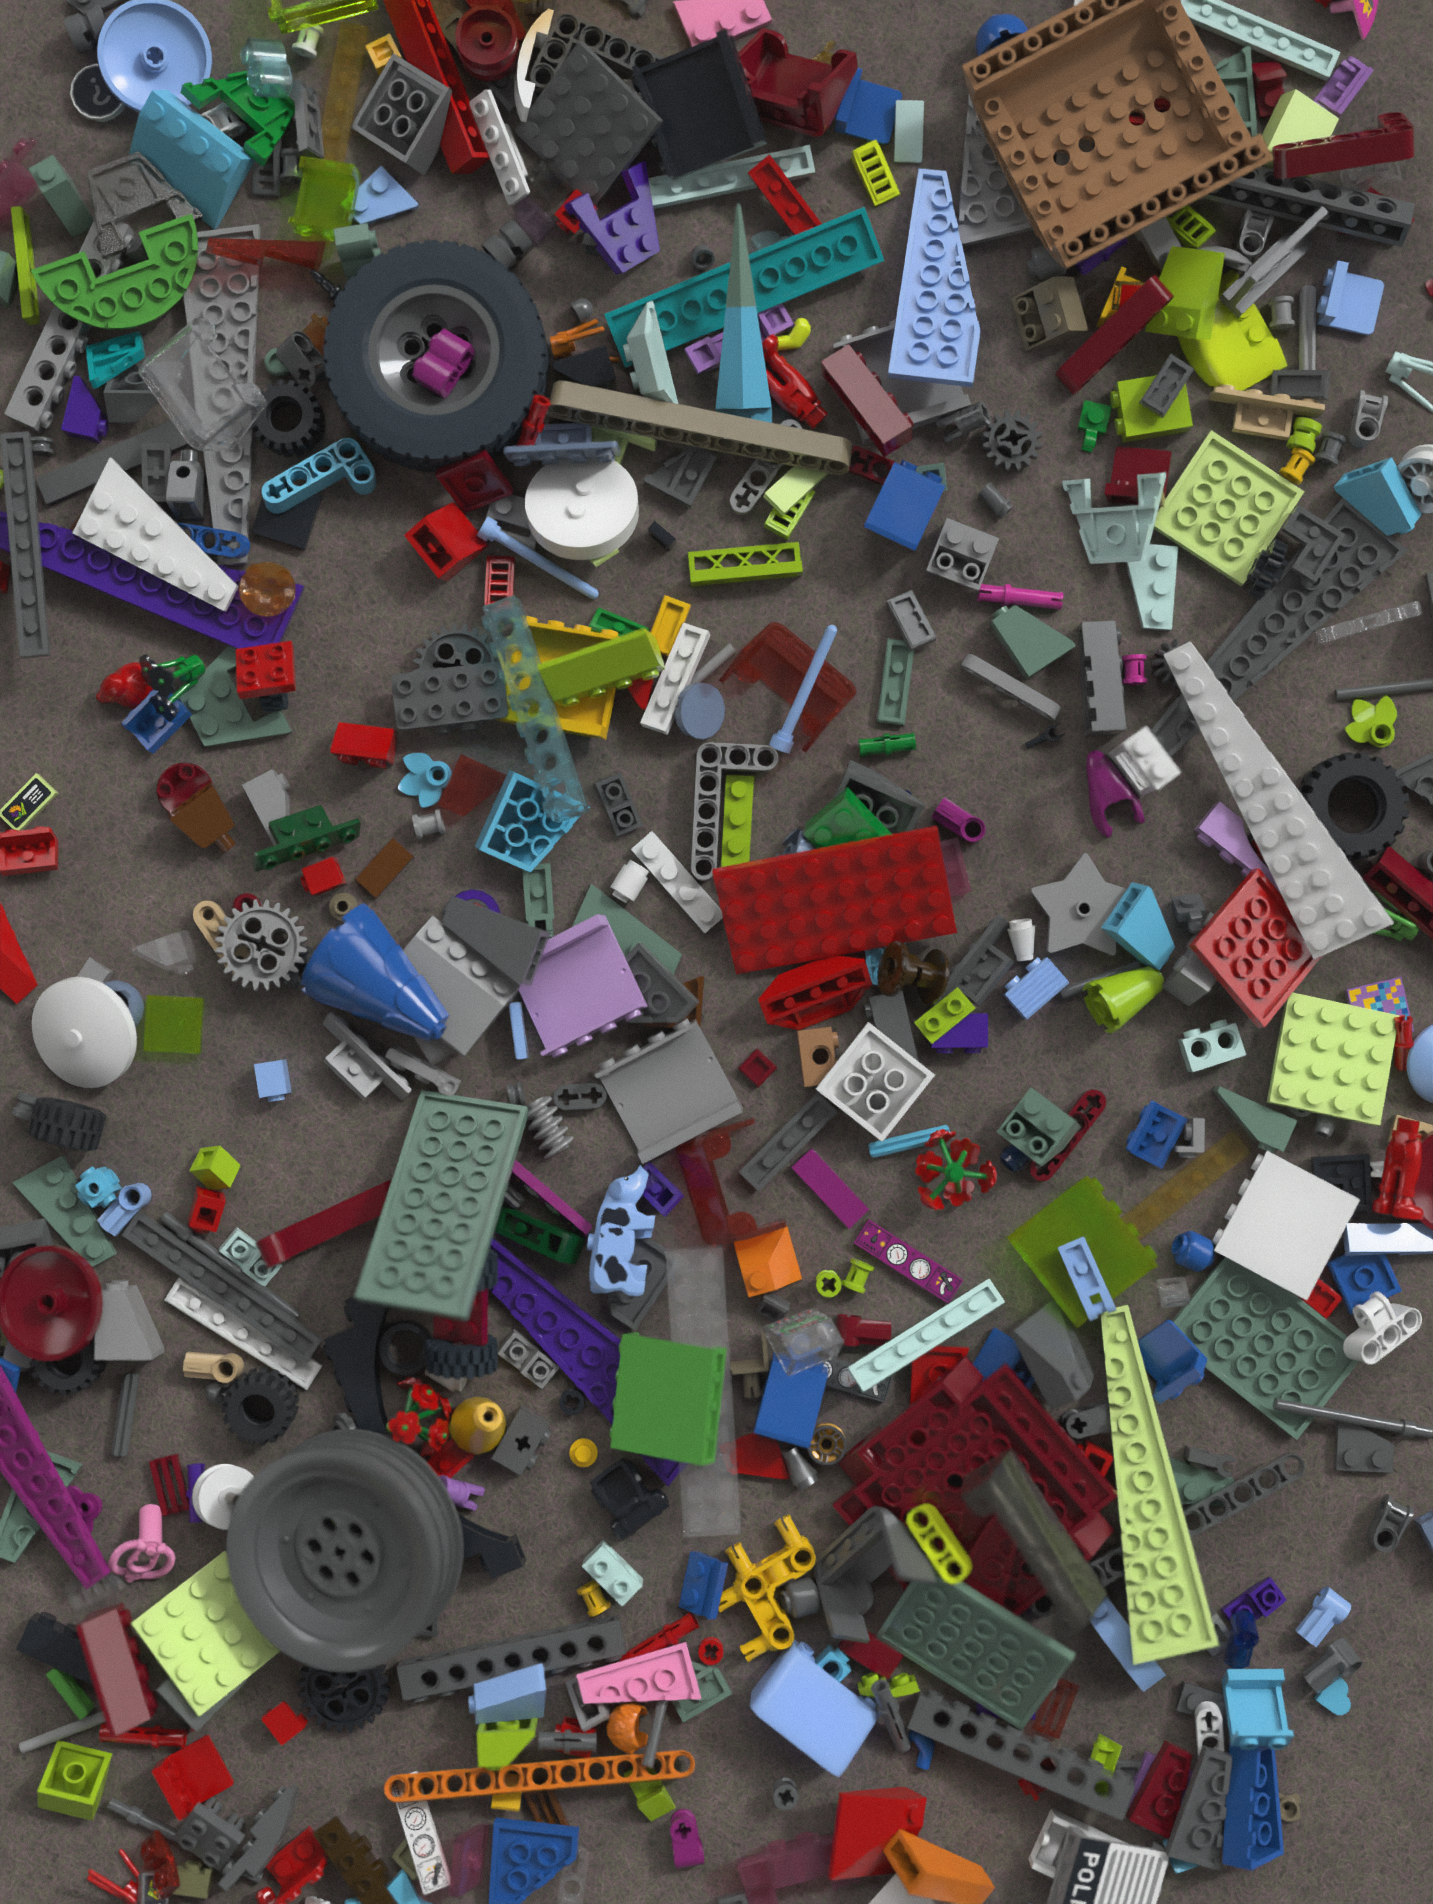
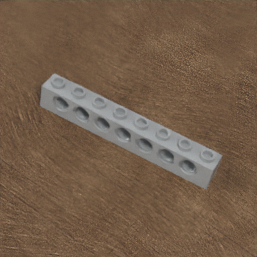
(55, 334)

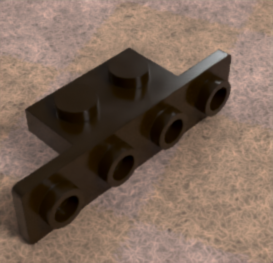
(356, 1862)

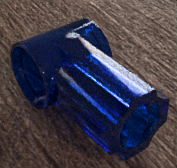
(1241, 1640)

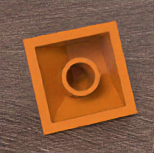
(767, 1262)

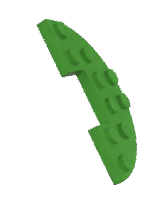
(130, 294)

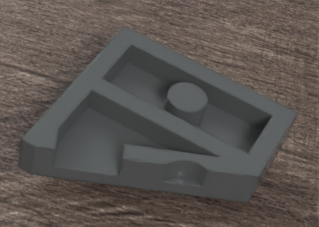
(1361, 1450)

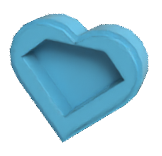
(1335, 1697)

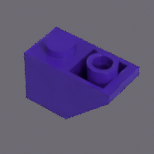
(968, 1034)

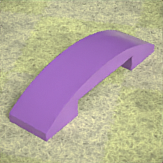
(706, 353)

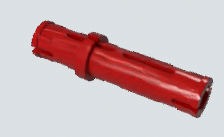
(668, 1635)
(152, 1736)

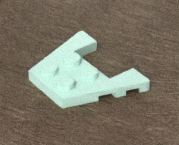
(1118, 531)

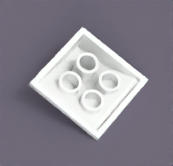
(875, 1081)

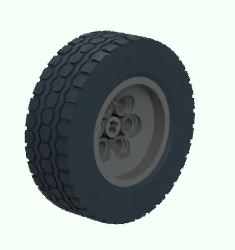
(397, 306)

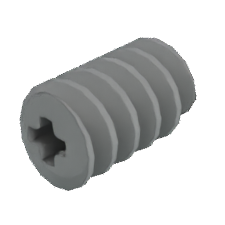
(547, 1126)

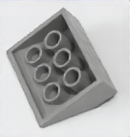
(462, 980)

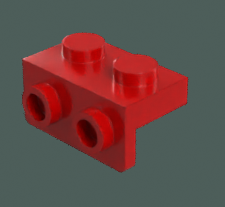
(28, 851)

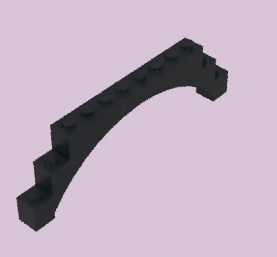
(358, 1372)

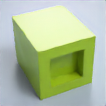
(215, 1167)

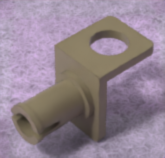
(750, 1370)

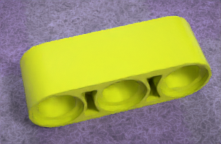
(940, 1558)

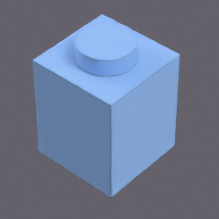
(273, 1080)

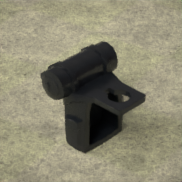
(627, 1498)

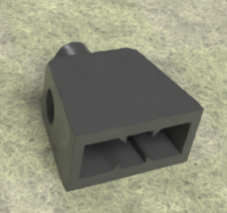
(186, 487)

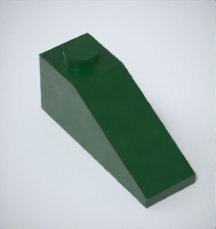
(539, 1235)

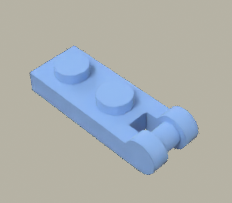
(1086, 1277)

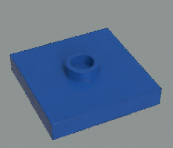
(1361, 1276)

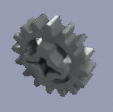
(1025, 437)

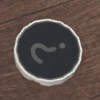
(93, 96)

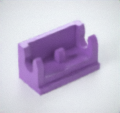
(1343, 86)

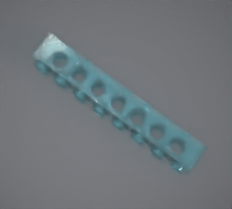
(573, 801)

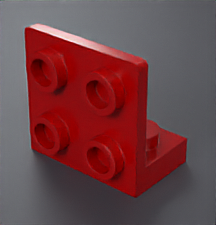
(192, 1775)
(298, 1864)

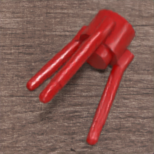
(129, 1893)

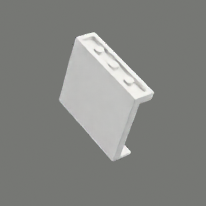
(1285, 1224)

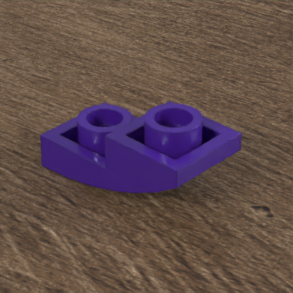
(1258, 1599)

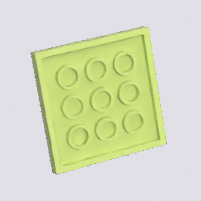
(1226, 507)
(1333, 1059)
(204, 1636)

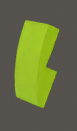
(900, 1685)

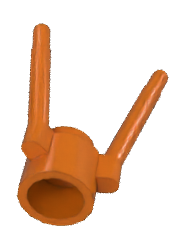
(564, 342)

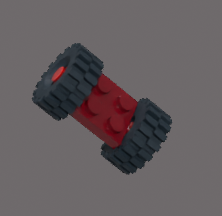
(464, 1346)

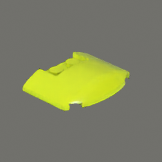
(1239, 348)

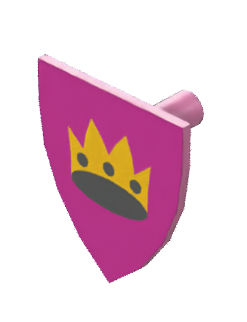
(1363, 11)

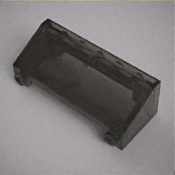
(1011, 1493)

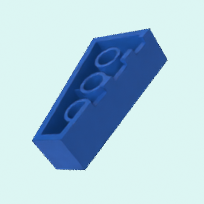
(1252, 1809)

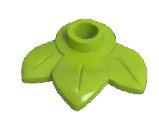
(1370, 718)

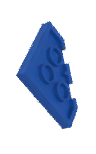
(527, 1857)

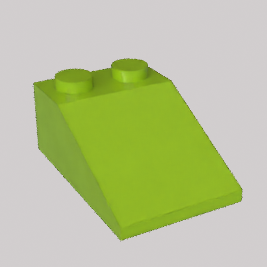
(1195, 283)

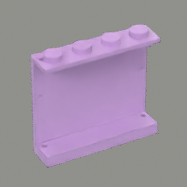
(581, 987)

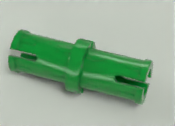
(887, 744)

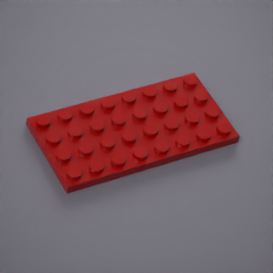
(835, 900)

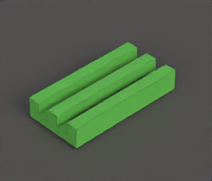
(71, 1692)

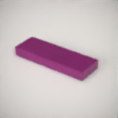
(830, 1188)

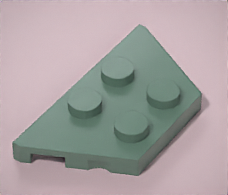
(1238, 81)

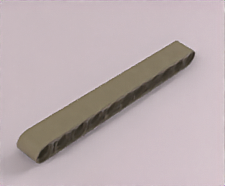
(700, 428)

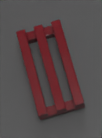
(165, 1510)

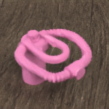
(148, 1542)

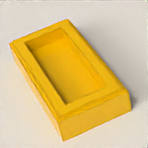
(669, 622)

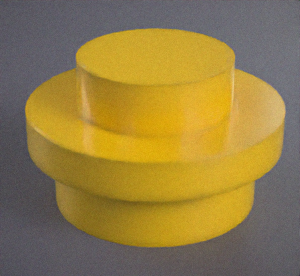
(583, 1452)

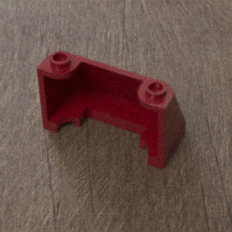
(795, 89)

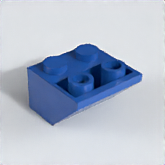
(1000, 1349)

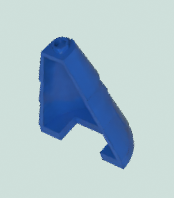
(372, 978)

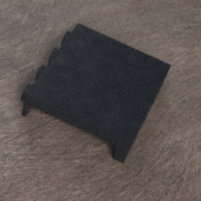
(702, 106)

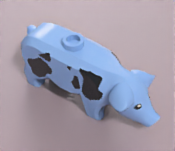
(615, 1235)

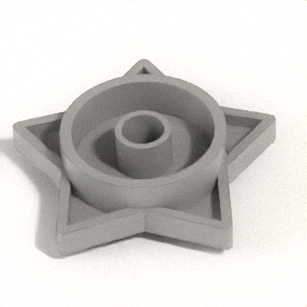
(1062, 903)

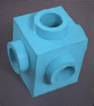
(107, 1183)

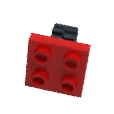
(267, 674)

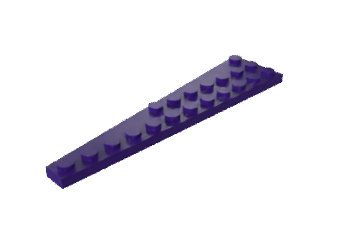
(569, 1336)

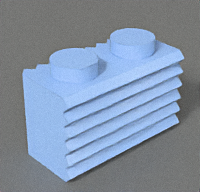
(1035, 987)

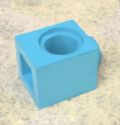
(837, 1656)

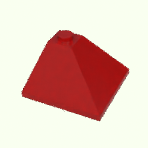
(867, 1824)

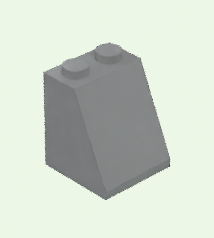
(126, 1325)

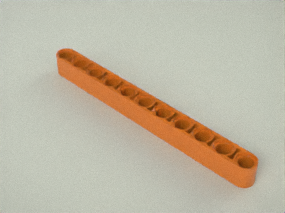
(526, 1772)

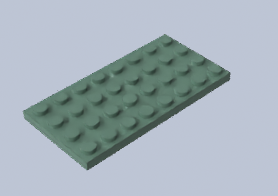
(442, 1205)

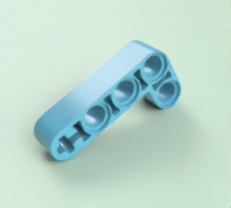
(316, 480)

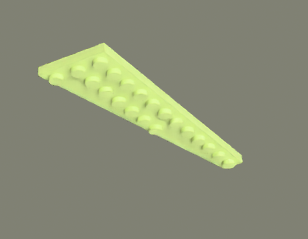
(1160, 1566)

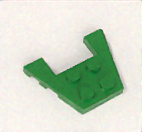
(263, 114)

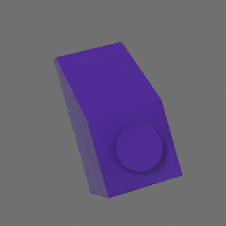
(83, 414)

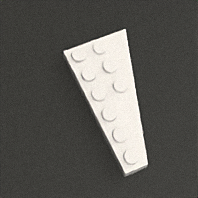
(137, 529)

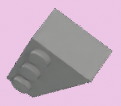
(1189, 975)

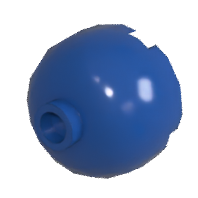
(997, 31)

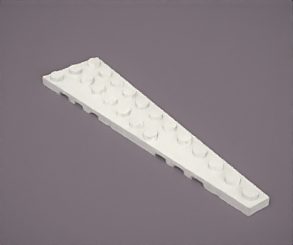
(1307, 865)

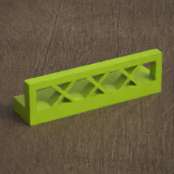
(745, 573)

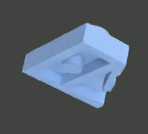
(381, 198)

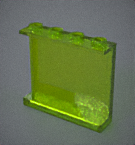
(1113, 1244)

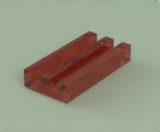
(1065, 1711)

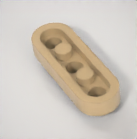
(210, 927)

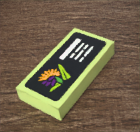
(27, 803)

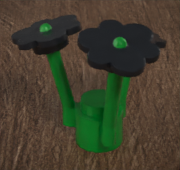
(163, 680)

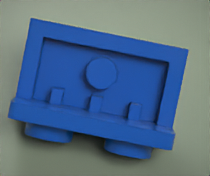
(152, 727)
(1155, 1134)

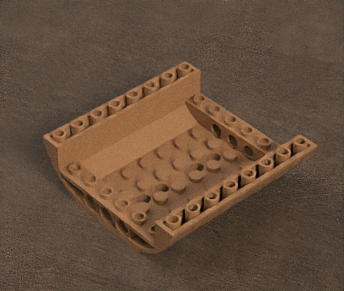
(1083, 81)

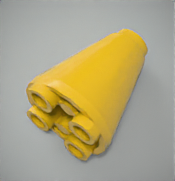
(472, 1431)

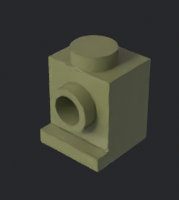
(195, 1879)

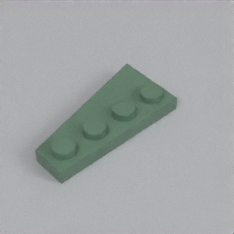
(54, 1195)
(18, 1524)

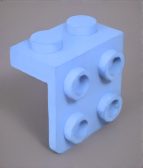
(1349, 300)

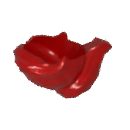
(124, 686)

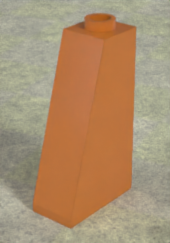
(935, 1872)

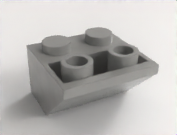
(962, 554)

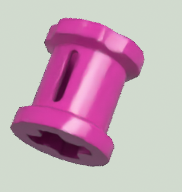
(1134, 669)

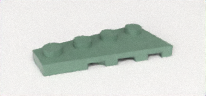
(626, 928)
(1196, 1483)

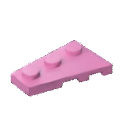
(706, 17)

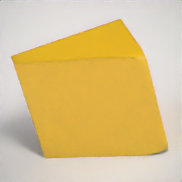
(508, 1801)

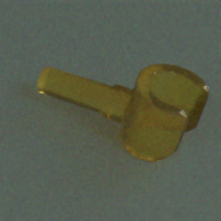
(825, 55)

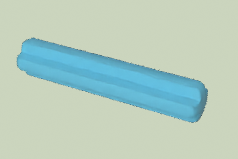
(902, 1142)

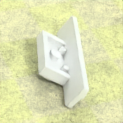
(500, 147)

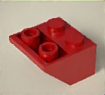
(446, 541)
(364, 743)

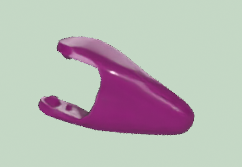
(1107, 787)

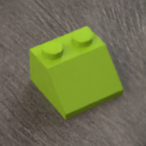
(503, 1741)
(74, 1780)

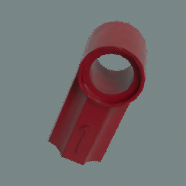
(859, 1331)

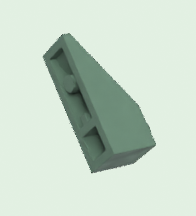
(1260, 1122)

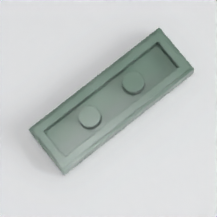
(895, 683)

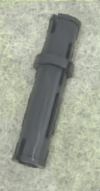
(887, 1707)

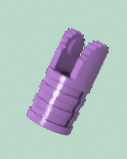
(460, 1492)

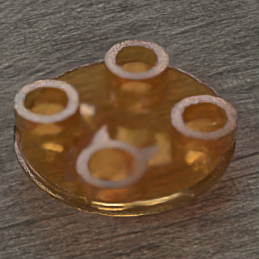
(267, 588)

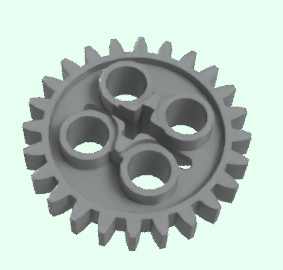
(250, 968)

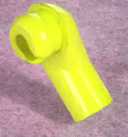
(796, 337)

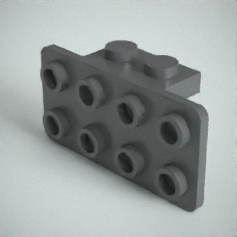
(449, 698)

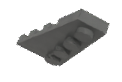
(1199, 1822)

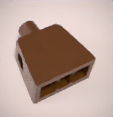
(205, 819)

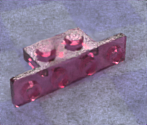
(15, 180)

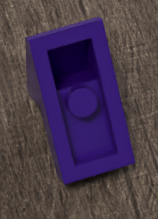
(660, 1190)

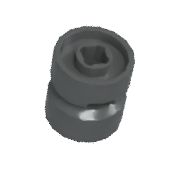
(77, 28)
(509, 244)

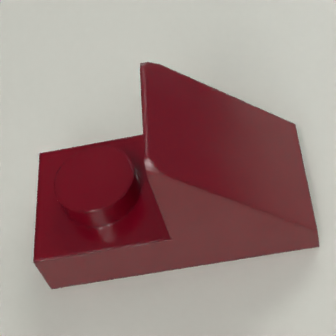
(1268, 86)

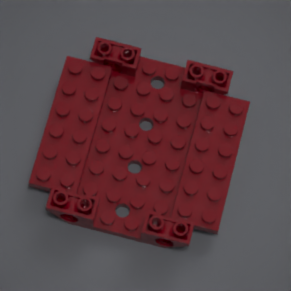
(964, 1429)

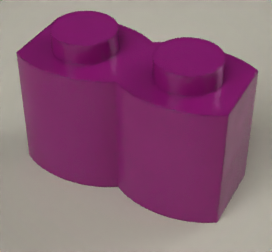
(443, 363)

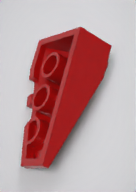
(15, 972)

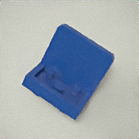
(867, 111)
(1171, 1360)

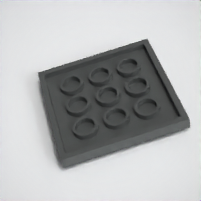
(588, 124)

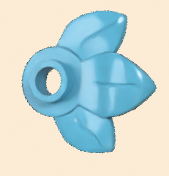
(421, 780)

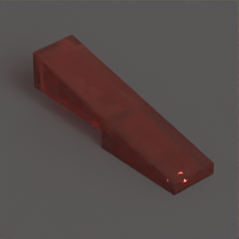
(252, 251)

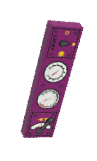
(550, 1200)
(908, 1261)

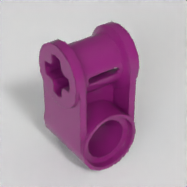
(686, 1842)

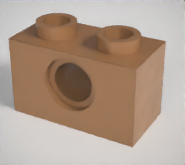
(808, 1042)

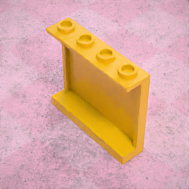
(553, 640)

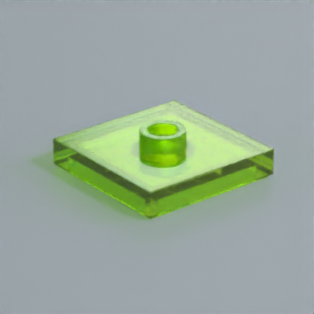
(174, 1024)

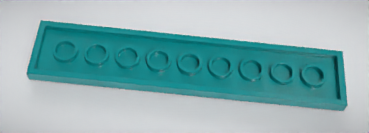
(777, 276)

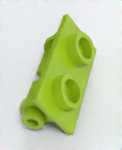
(944, 1015)
(1107, 1753)

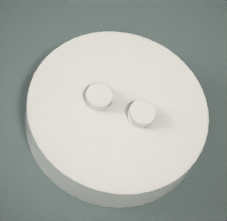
(582, 508)

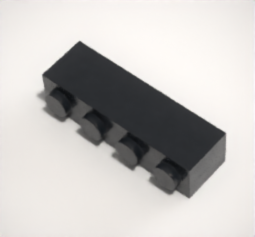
(55, 1645)

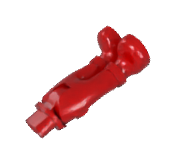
(797, 394)
(1401, 1156)

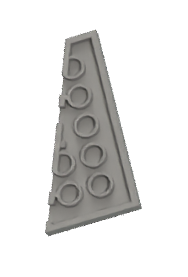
(986, 200)

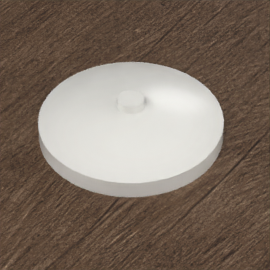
(84, 1032)

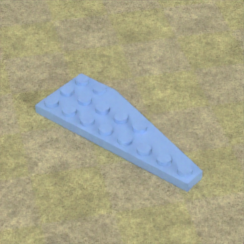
(936, 311)

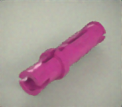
(1019, 596)

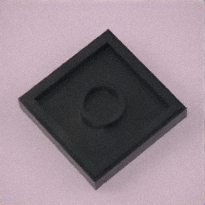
(291, 526)

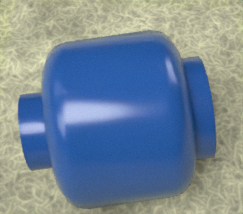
(1193, 1251)

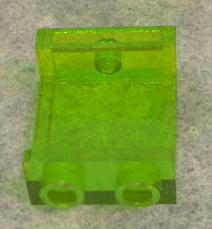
(325, 197)

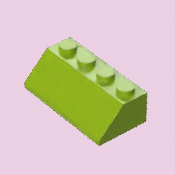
(602, 667)

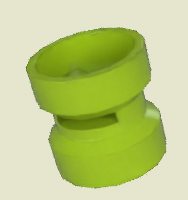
(1304, 434)

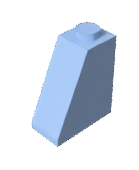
(510, 1696)

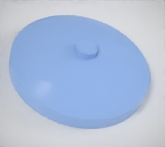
(152, 48)

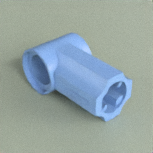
(124, 1209)
(1326, 1611)

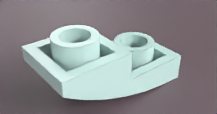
(244, 1252)

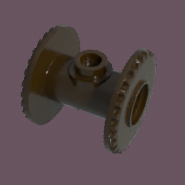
(900, 969)

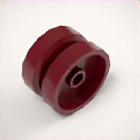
(487, 43)

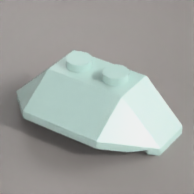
(649, 358)

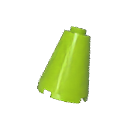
(1121, 996)

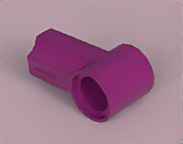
(957, 819)

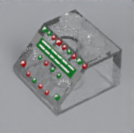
(803, 1340)

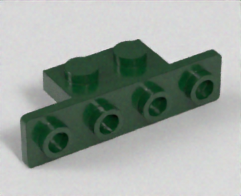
(303, 835)

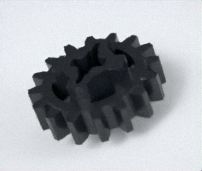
(1267, 569)

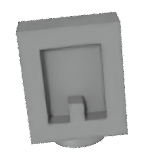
(1195, 1134)

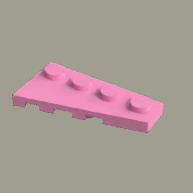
(647, 1677)

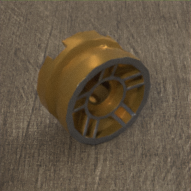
(832, 1454)

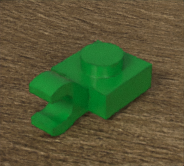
(1093, 421)

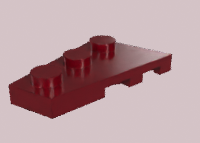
(991, 1561)
(1161, 1791)

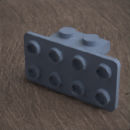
(563, 442)

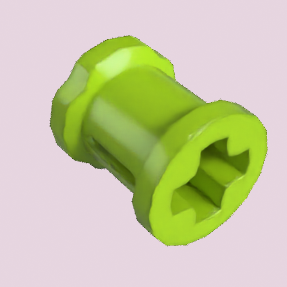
(857, 1275)
(827, 1292)

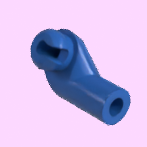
(926, 1749)

